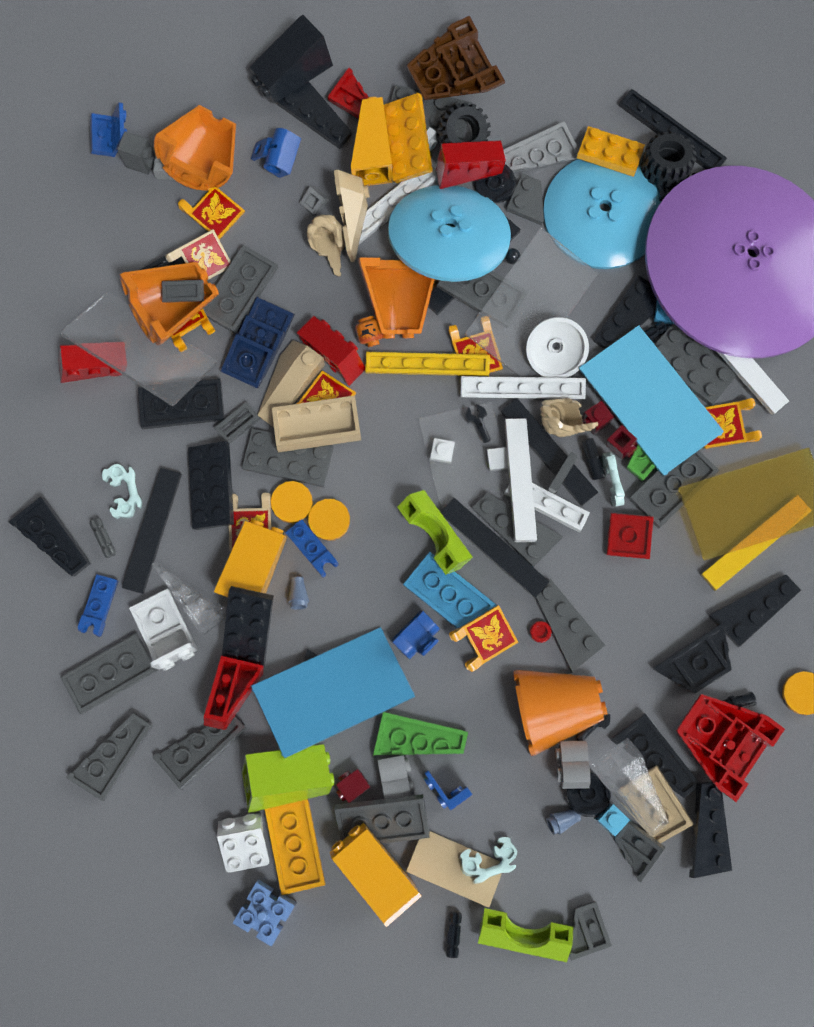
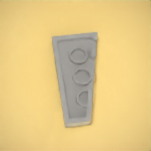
(543, 149)

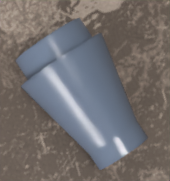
(298, 595)
(561, 821)

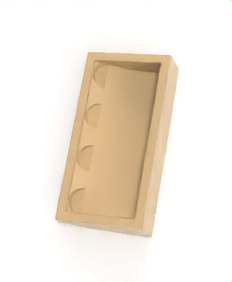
(316, 424)
(438, 862)

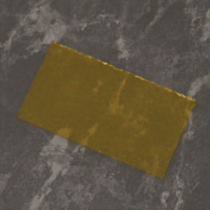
(751, 504)

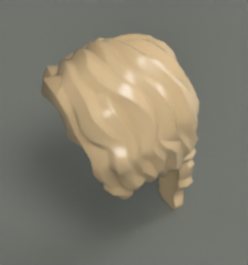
(327, 239)
(563, 417)

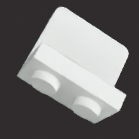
(242, 842)

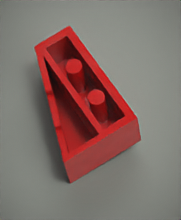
(468, 162)
(333, 348)
(80, 365)
(230, 690)

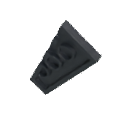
(316, 113)
(632, 311)
(47, 531)
(755, 609)
(660, 753)
(711, 841)

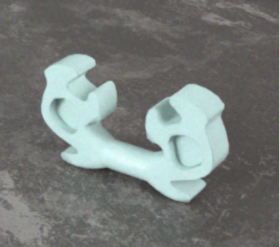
(610, 466)
(125, 508)
(471, 867)

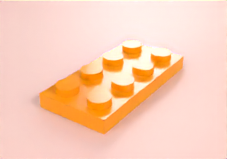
(407, 138)
(295, 847)

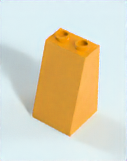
(371, 149)
(252, 559)
(374, 874)

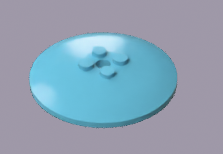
(595, 235)
(445, 252)

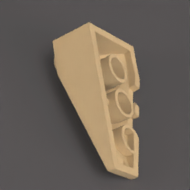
(353, 208)
(291, 377)

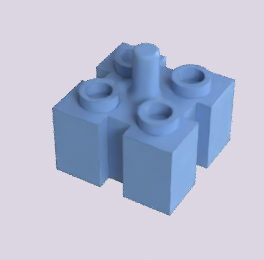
(264, 912)

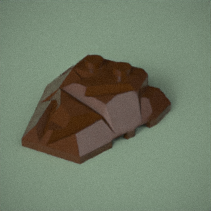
(454, 65)

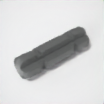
(102, 538)

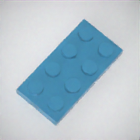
(447, 594)

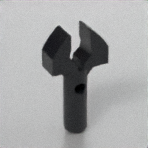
(479, 422)
(585, 733)

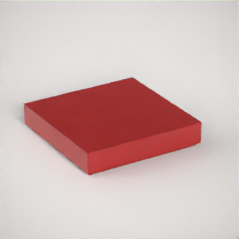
(630, 536)

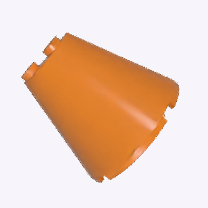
(197, 149)
(144, 293)
(396, 295)
(556, 706)

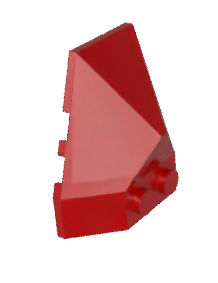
(727, 741)

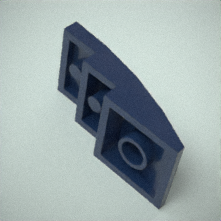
(257, 342)

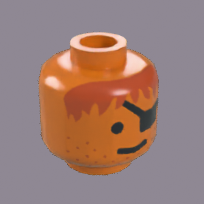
(368, 331)

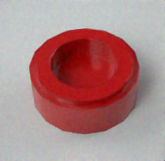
(540, 632)

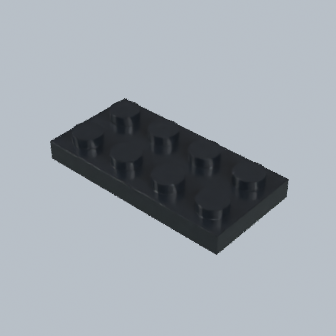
(198, 405)
(211, 485)
(247, 625)

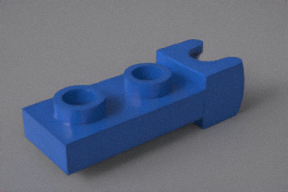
(311, 547)
(98, 605)

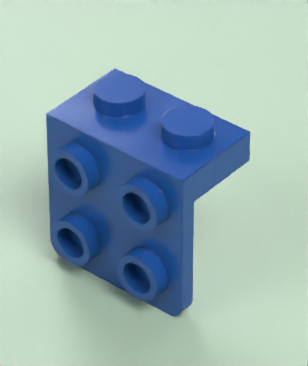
(107, 131)

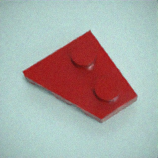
(348, 94)

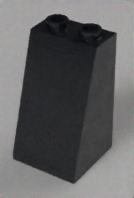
(291, 60)

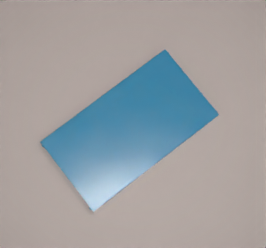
(332, 692)

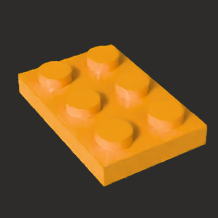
(610, 151)

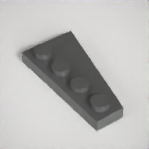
(571, 631)

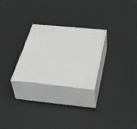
(497, 459)

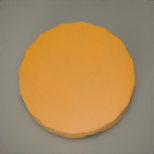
(291, 502)
(329, 519)
(799, 693)

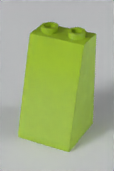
(279, 781)

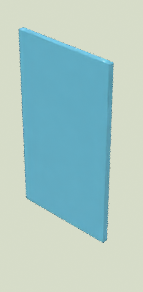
(651, 400)

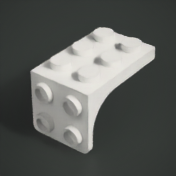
(164, 630)

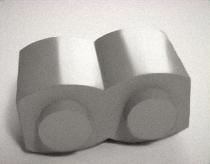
(574, 764)
(394, 777)

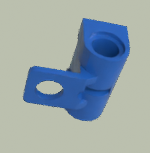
(278, 152)
(416, 636)

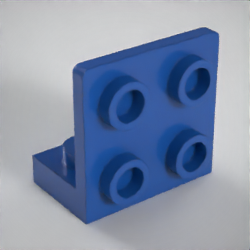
(458, 794)

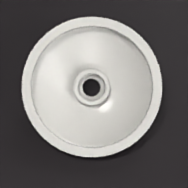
(567, 357)

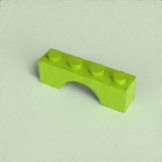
(450, 550)
(547, 942)

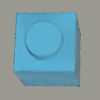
(612, 819)

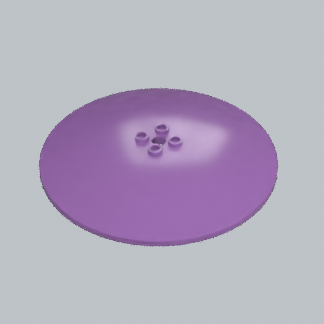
(711, 282)

